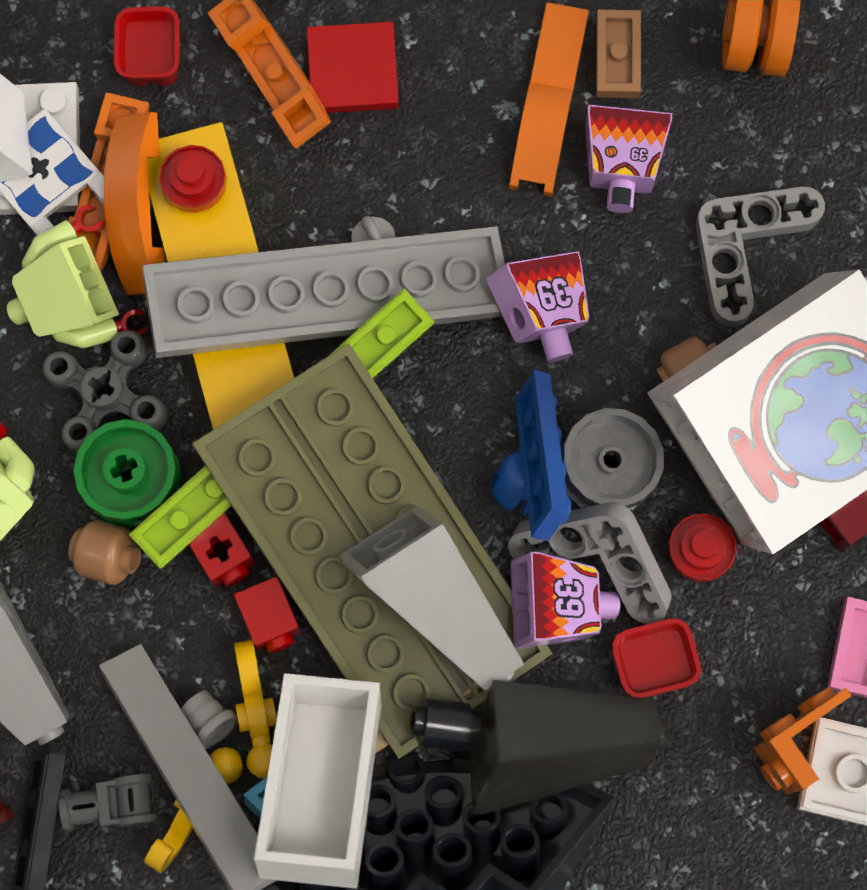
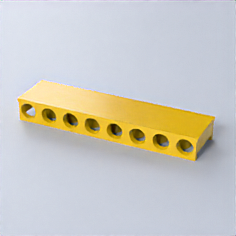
(229, 377)

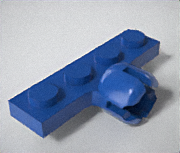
(537, 467)

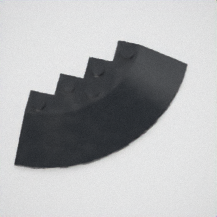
(428, 839)

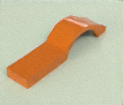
(549, 96)

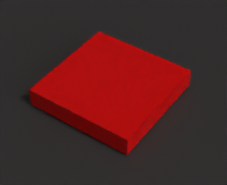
(353, 66)

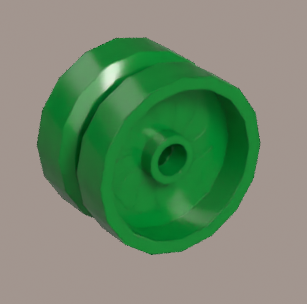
(113, 453)

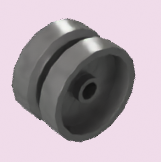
(613, 439)

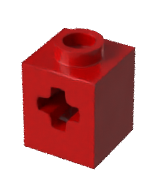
(229, 571)
(268, 615)

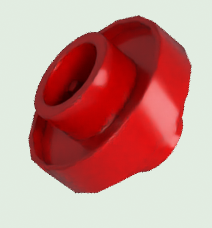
(193, 178)
(702, 547)

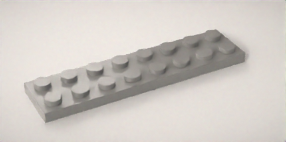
(317, 290)

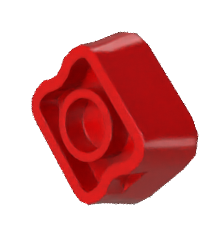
(147, 45)
(656, 658)

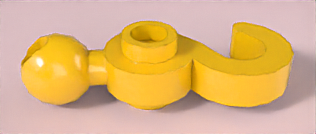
(256, 712)
(164, 851)

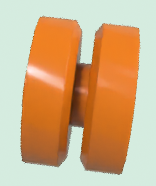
(765, 25)

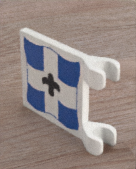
(58, 174)

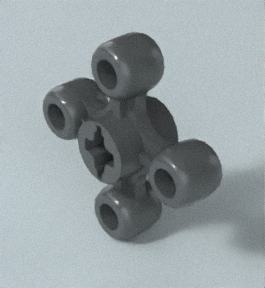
(89, 382)

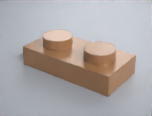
(618, 54)

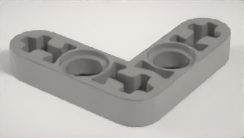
(731, 239)
(602, 540)

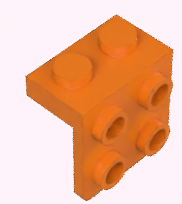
(784, 763)

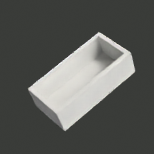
(319, 781)

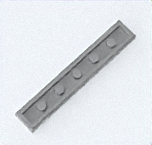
(185, 767)

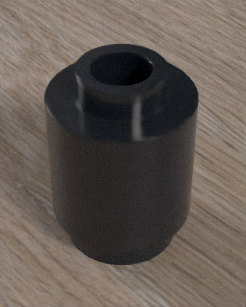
(446, 724)

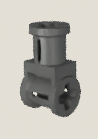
(117, 803)

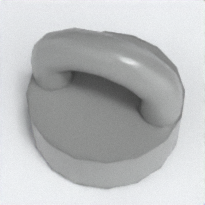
(372, 229)

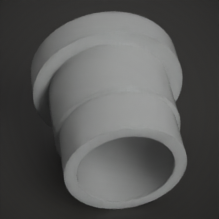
(209, 718)

